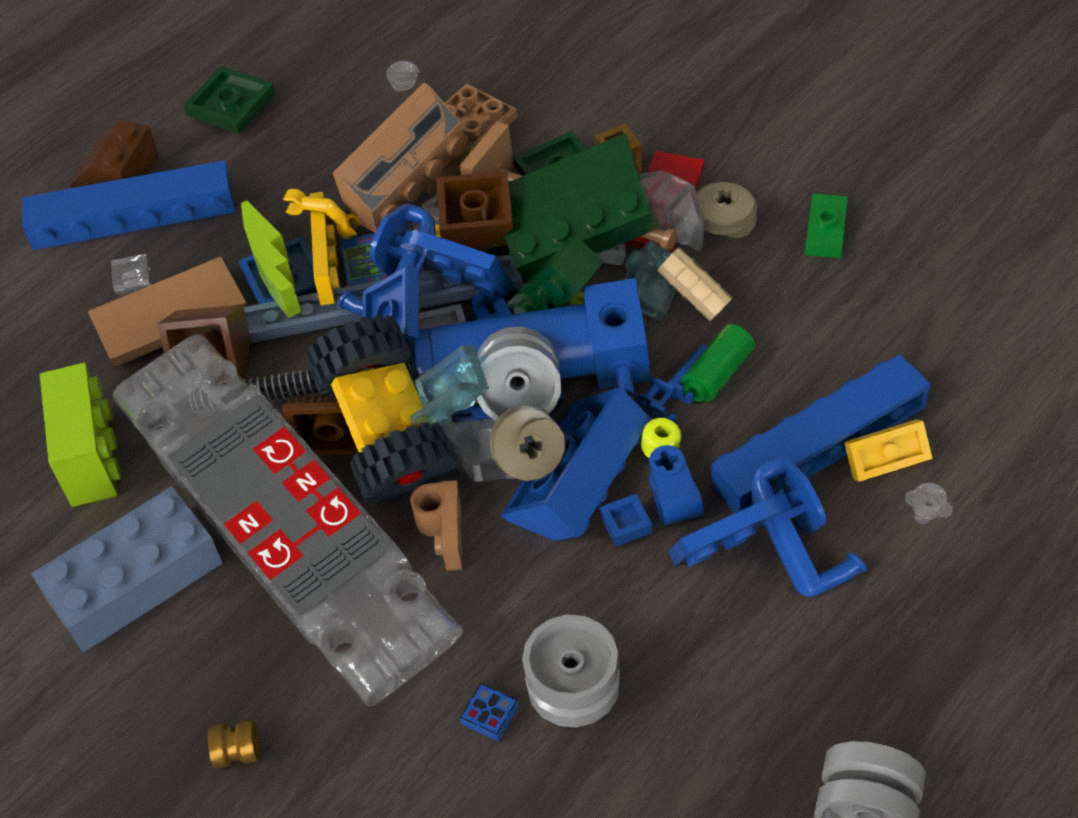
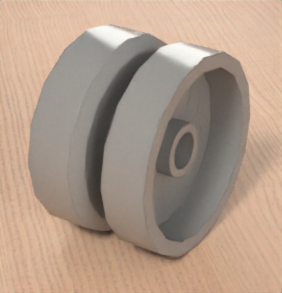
(519, 371)
(571, 670)
(869, 782)

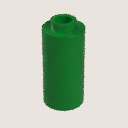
(718, 363)

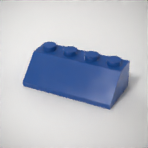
(597, 442)

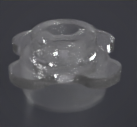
(931, 494)

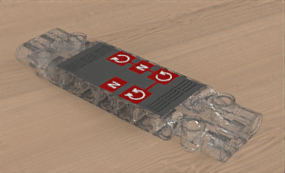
(288, 518)

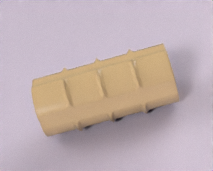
(694, 284)

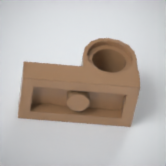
(443, 522)

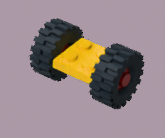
(376, 394)

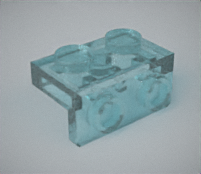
(653, 290)
(450, 387)

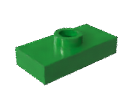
(826, 226)

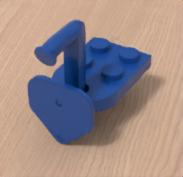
(399, 247)
(775, 514)

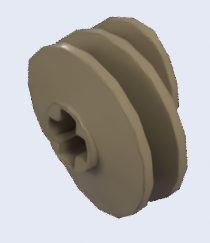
(727, 209)
(542, 453)

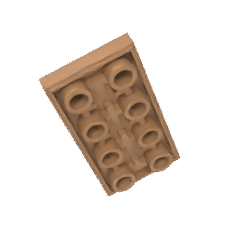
(477, 115)
(130, 322)

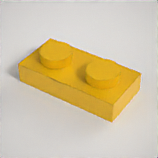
(888, 450)

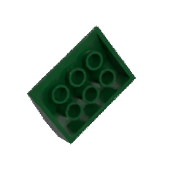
(583, 196)

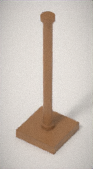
(496, 155)

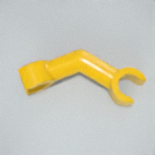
(344, 222)

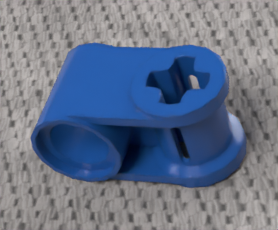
(673, 487)

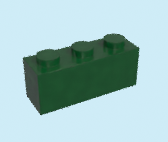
(557, 278)

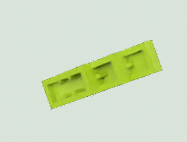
(271, 259)

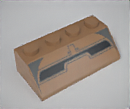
(400, 158)

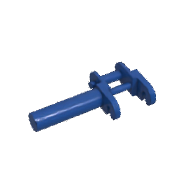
(673, 389)

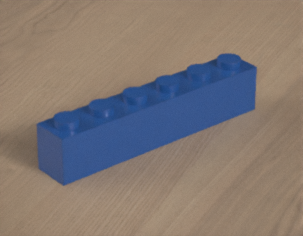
(127, 205)
(818, 433)

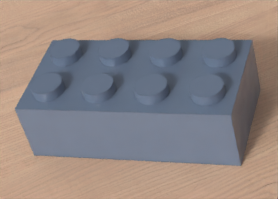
(127, 568)

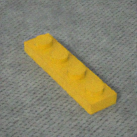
(324, 255)

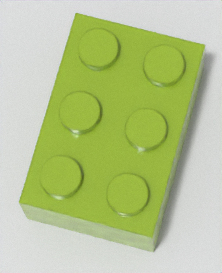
(79, 434)

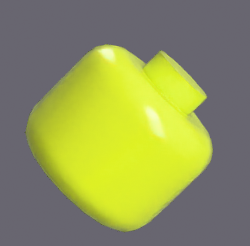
(660, 433)

